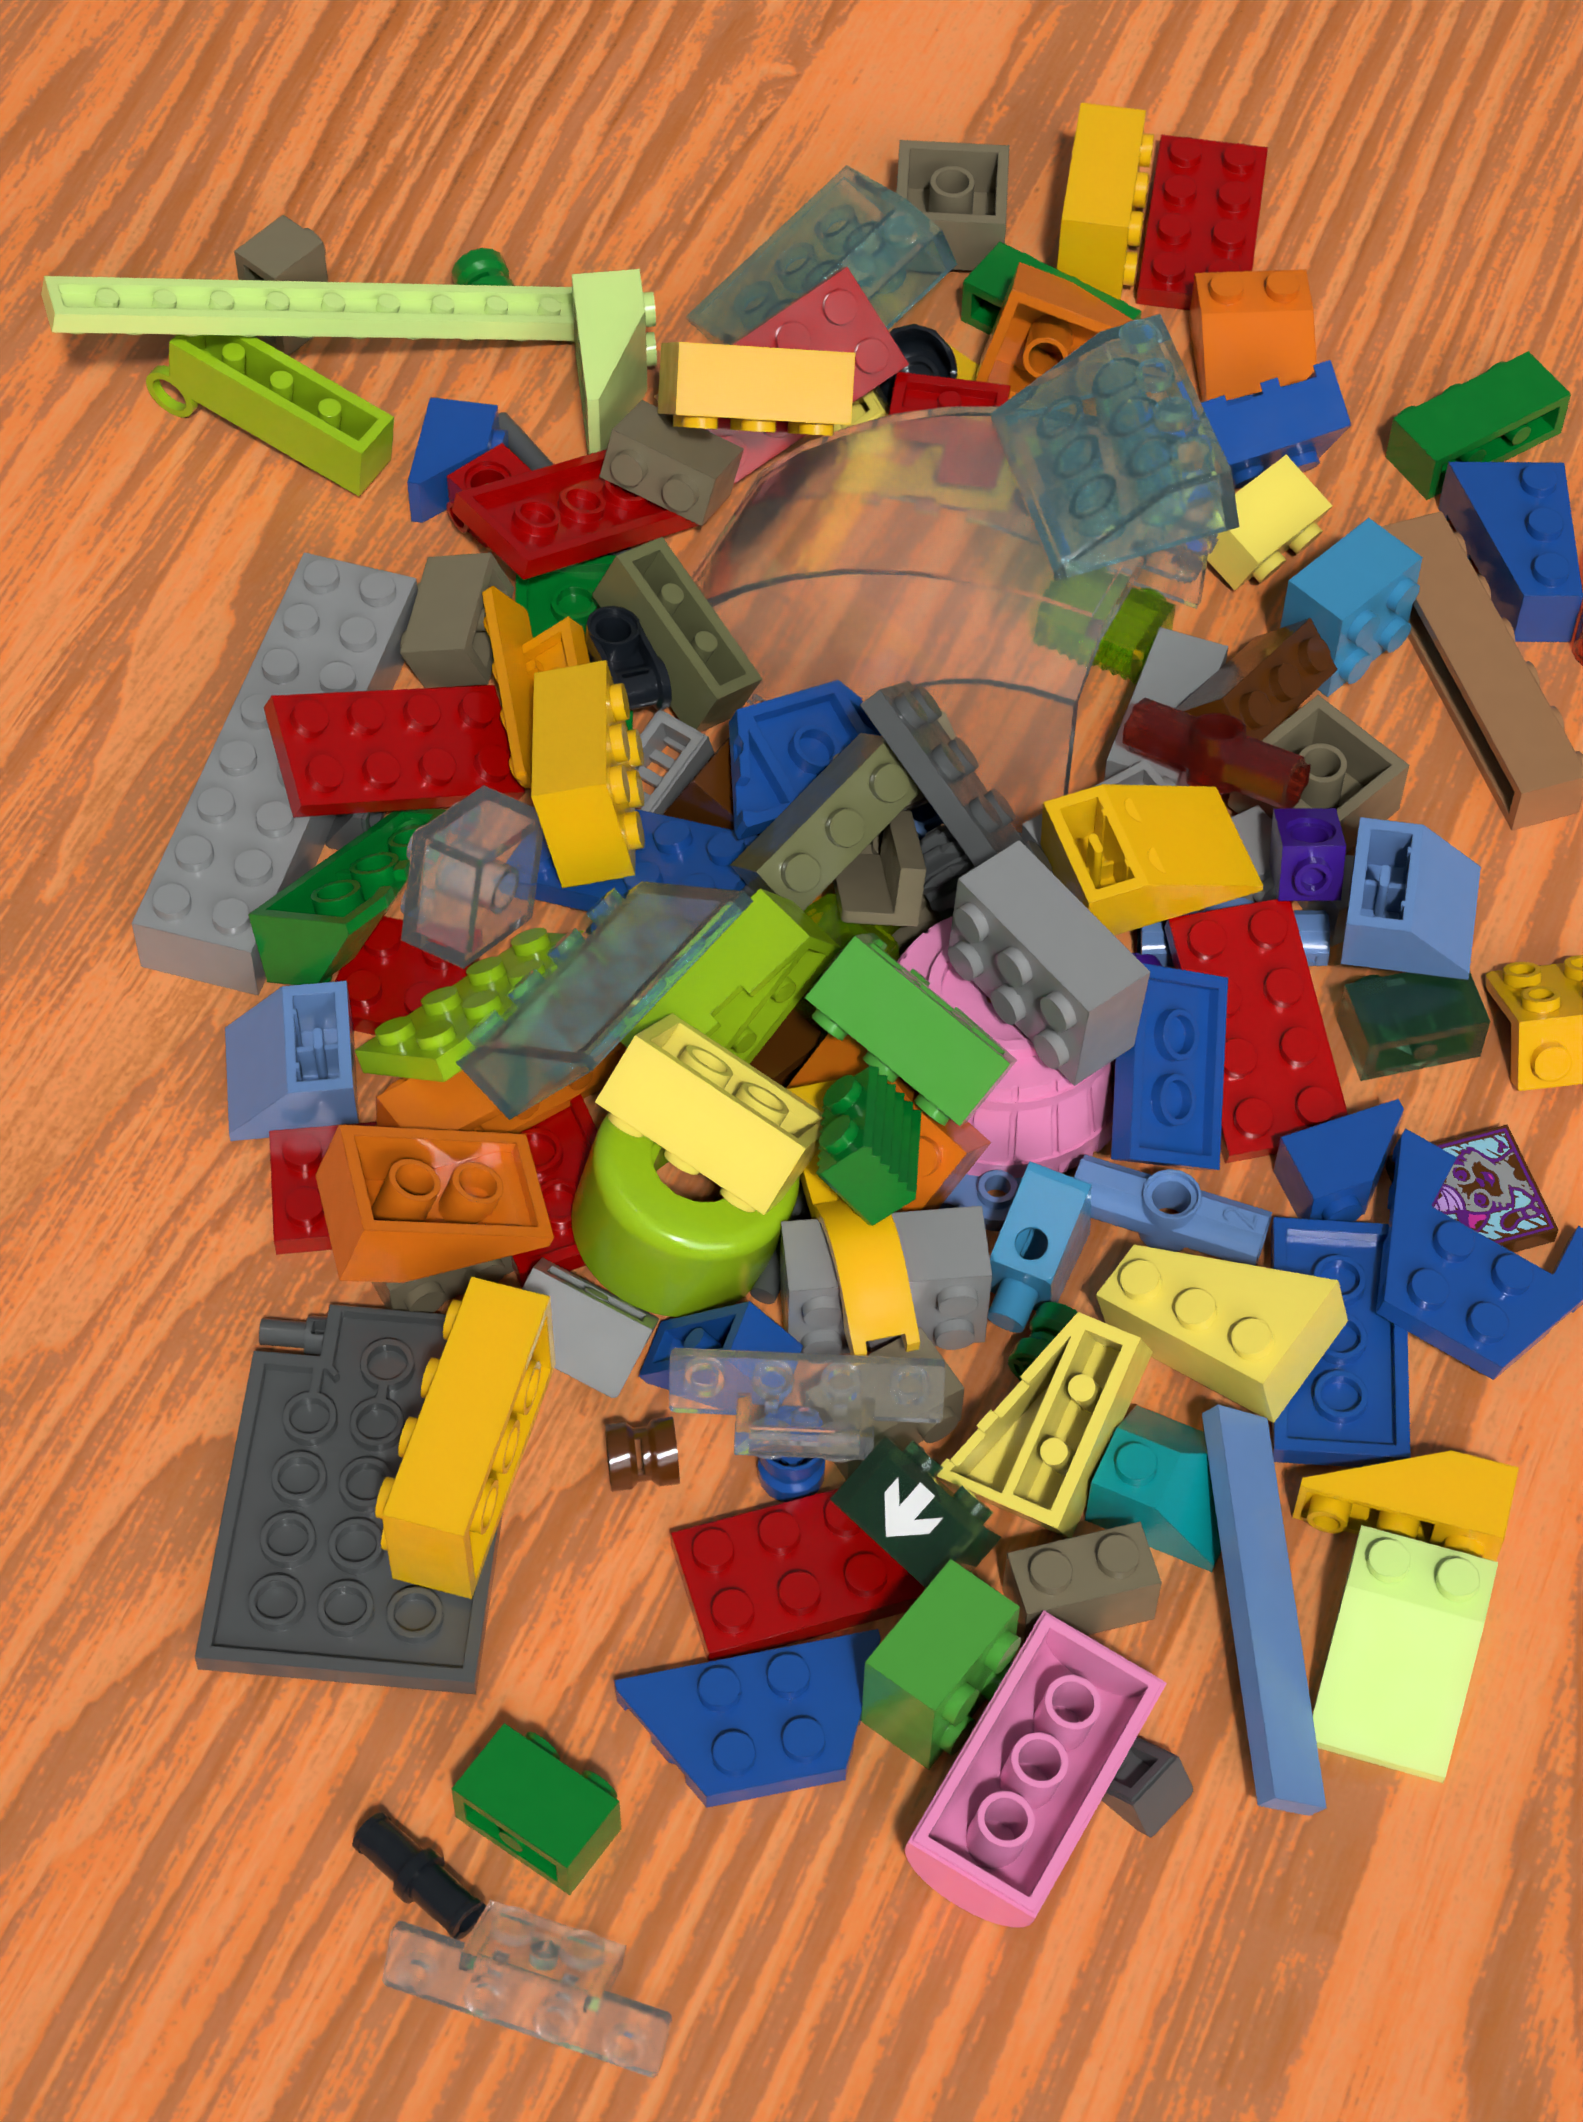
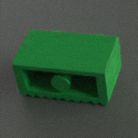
(869, 1145)

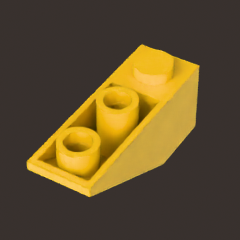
(1428, 1498)

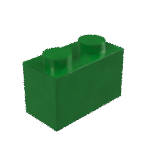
(538, 1807)

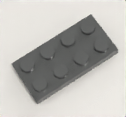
(945, 772)

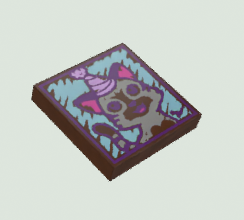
(1493, 1190)

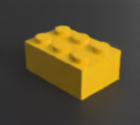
(1102, 196)
(755, 387)
(586, 773)

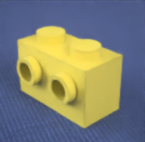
(1273, 515)

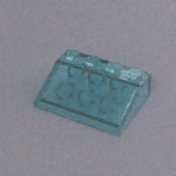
(846, 224)
(1116, 452)
(594, 989)

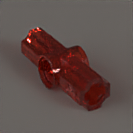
(1216, 753)

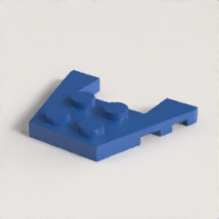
(1457, 1283)

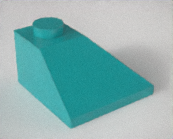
(1158, 1477)

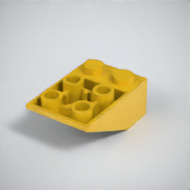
(1146, 852)

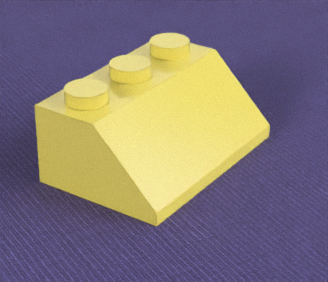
(712, 1113)

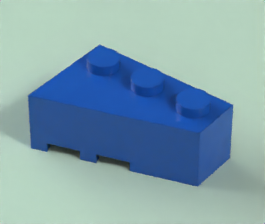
(1278, 422)
(1520, 540)

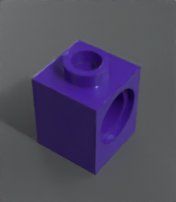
(1307, 854)

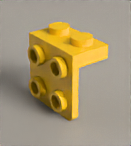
(1545, 1021)

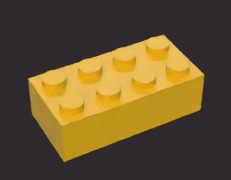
(467, 1437)

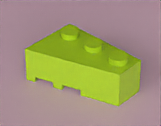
(748, 977)

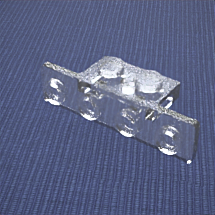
(806, 1400)
(533, 1981)

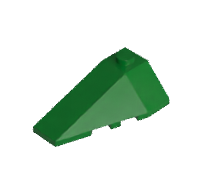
(336, 906)

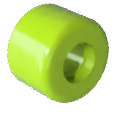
(660, 1246)

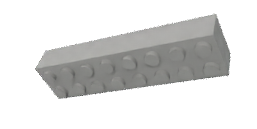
(237, 833)

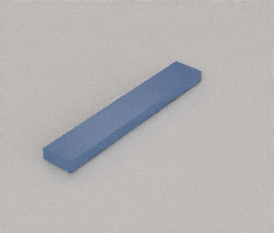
(1263, 1612)

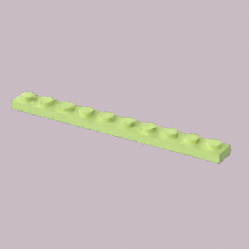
(306, 309)

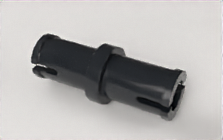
(418, 1875)

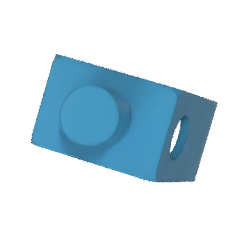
(1038, 1244)

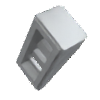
(695, 753)

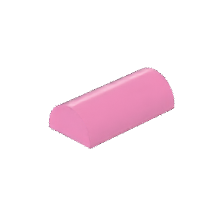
(1031, 1774)

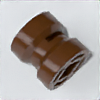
(657, 1452)

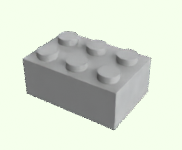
(1046, 963)
(945, 1271)

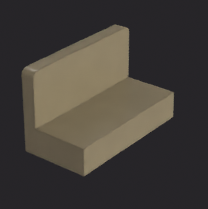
(887, 885)

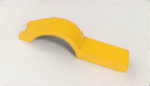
(865, 1258)

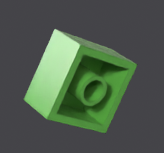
(940, 1665)

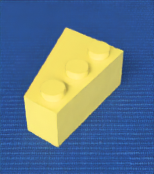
(1226, 1322)
(1054, 1426)

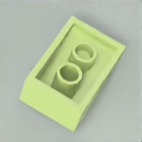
(611, 348)
(1402, 1653)

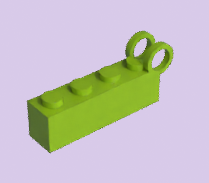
(278, 404)

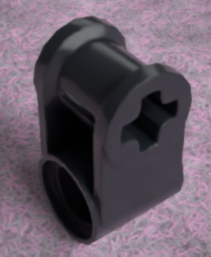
(619, 638)

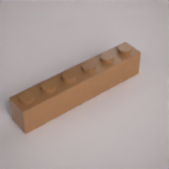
(1486, 681)

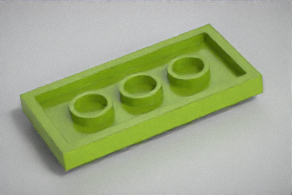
(435, 1034)

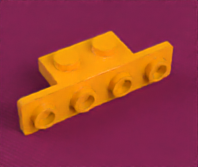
(515, 662)

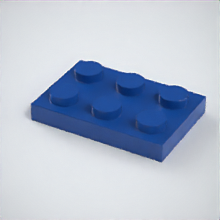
(1174, 1074)

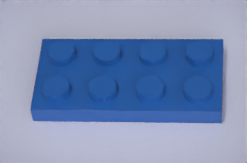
(673, 853)
(1358, 1393)

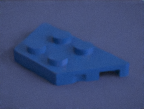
(785, 746)
(757, 1718)

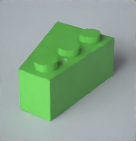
(909, 1030)

